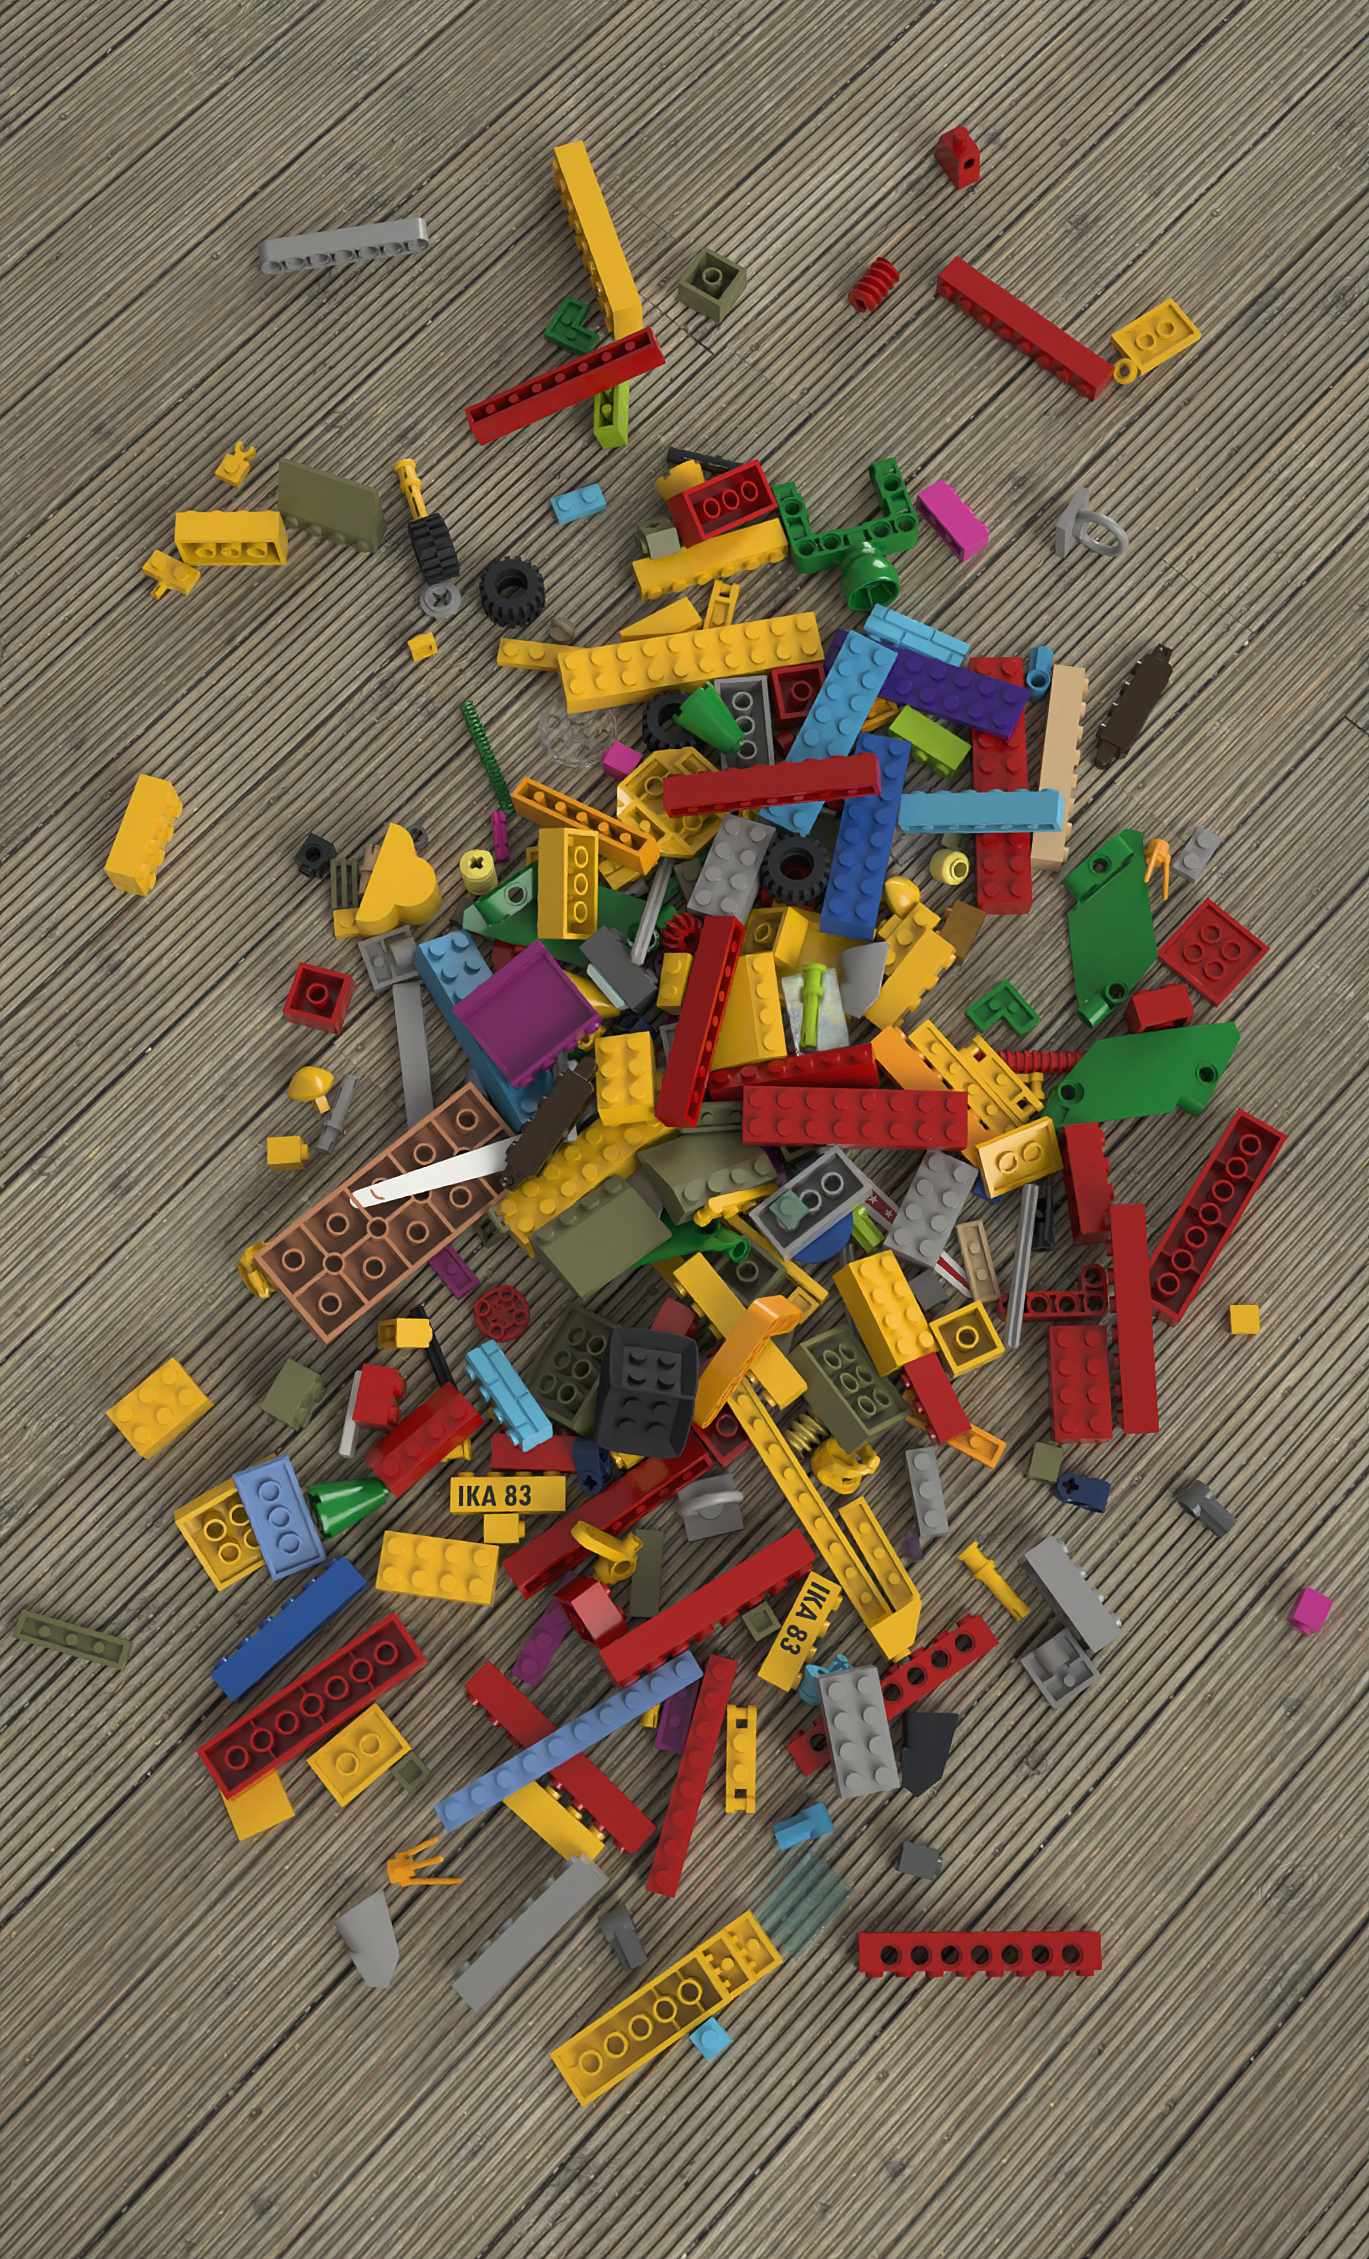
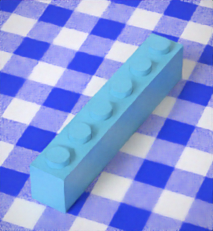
(982, 812)

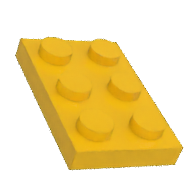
(1155, 336)
(1019, 1157)
(359, 1754)

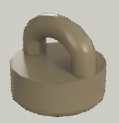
(561, 631)

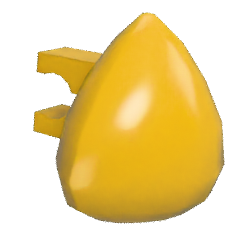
(900, 896)
(311, 1085)

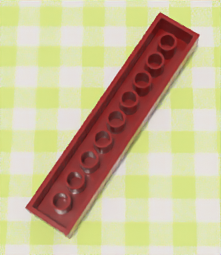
(1000, 859)

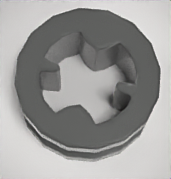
(423, 839)

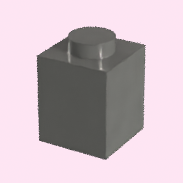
(928, 1293)
(919, 1861)

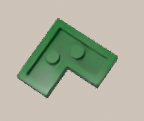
(567, 331)
(1005, 1004)

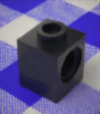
(315, 846)

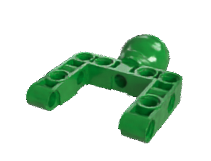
(860, 549)

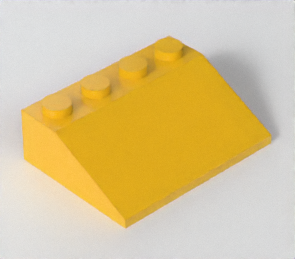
(753, 1017)
(222, 1533)

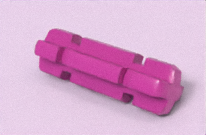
(500, 836)

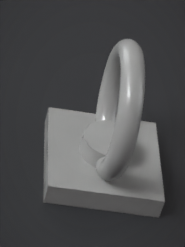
(1076, 522)
(710, 1507)

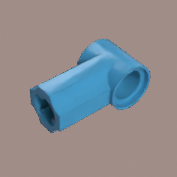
(1039, 673)
(808, 1824)

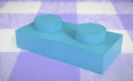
(578, 504)

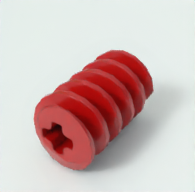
(873, 285)

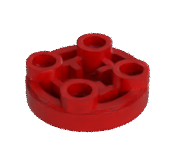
(502, 1314)

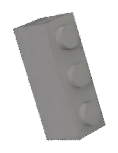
(925, 1493)

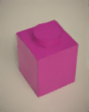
(620, 761)
(1309, 1611)

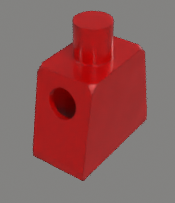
(958, 157)

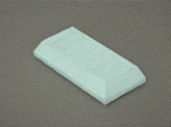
(606, 988)

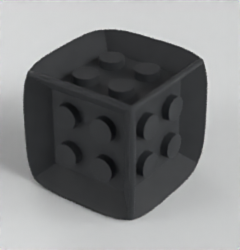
(646, 1392)

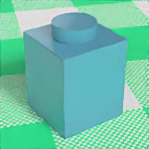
(710, 2037)

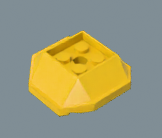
(642, 804)

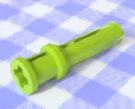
(812, 992)

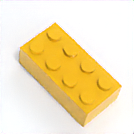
(231, 538)
(143, 835)
(567, 883)
(885, 1312)
(438, 1568)

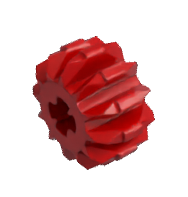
(682, 934)

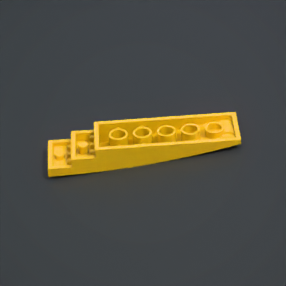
(666, 2008)

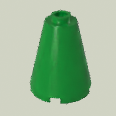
(710, 720)
(344, 1503)

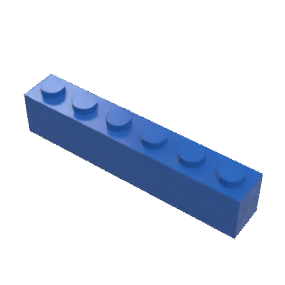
(289, 1629)

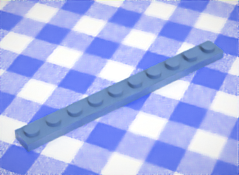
(568, 1741)

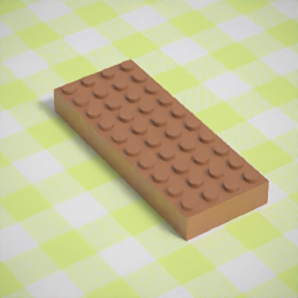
(349, 1258)

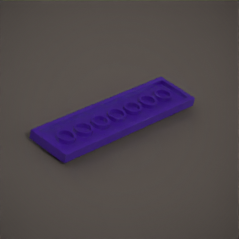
(946, 690)

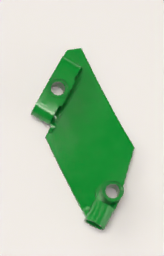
(1109, 926)
(1143, 1075)

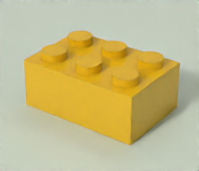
(626, 1078)
(159, 1408)

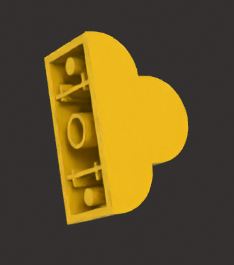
(399, 888)

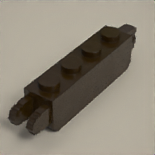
(1134, 707)
(551, 1124)

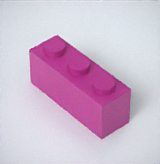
(952, 520)

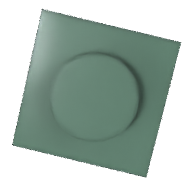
(789, 1209)

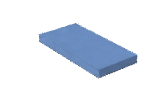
(279, 1517)

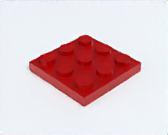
(1212, 952)

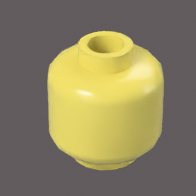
(949, 866)

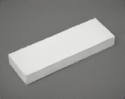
(350, 1430)

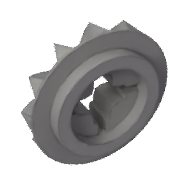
(440, 590)

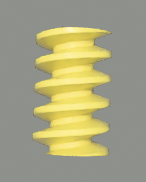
(478, 872)
(805, 1432)

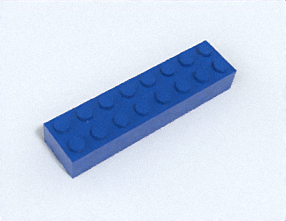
(865, 845)

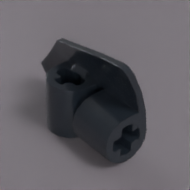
(1043, 1232)
(925, 1748)

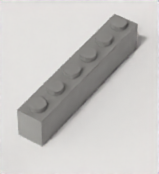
(530, 1931)

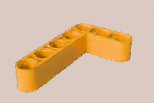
(760, 1321)

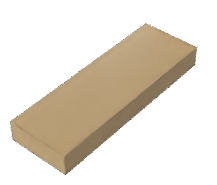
(977, 1262)

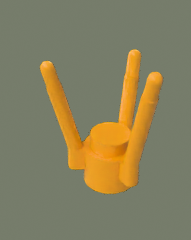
(1155, 856)
(402, 1869)

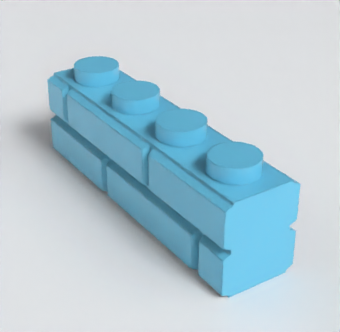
(908, 634)
(508, 1396)

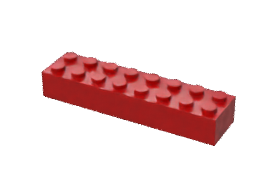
(854, 1118)
(1210, 1213)
(705, 1608)
(312, 1707)

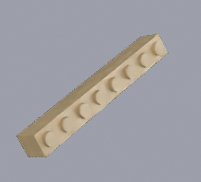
(1059, 759)

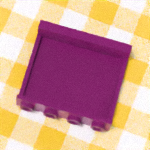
(528, 1015)

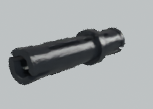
(676, 456)

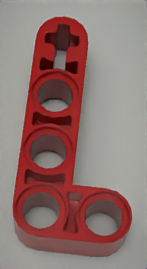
(1077, 1299)

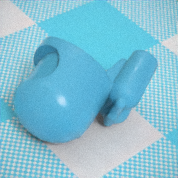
(807, 1686)

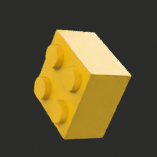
(966, 1339)

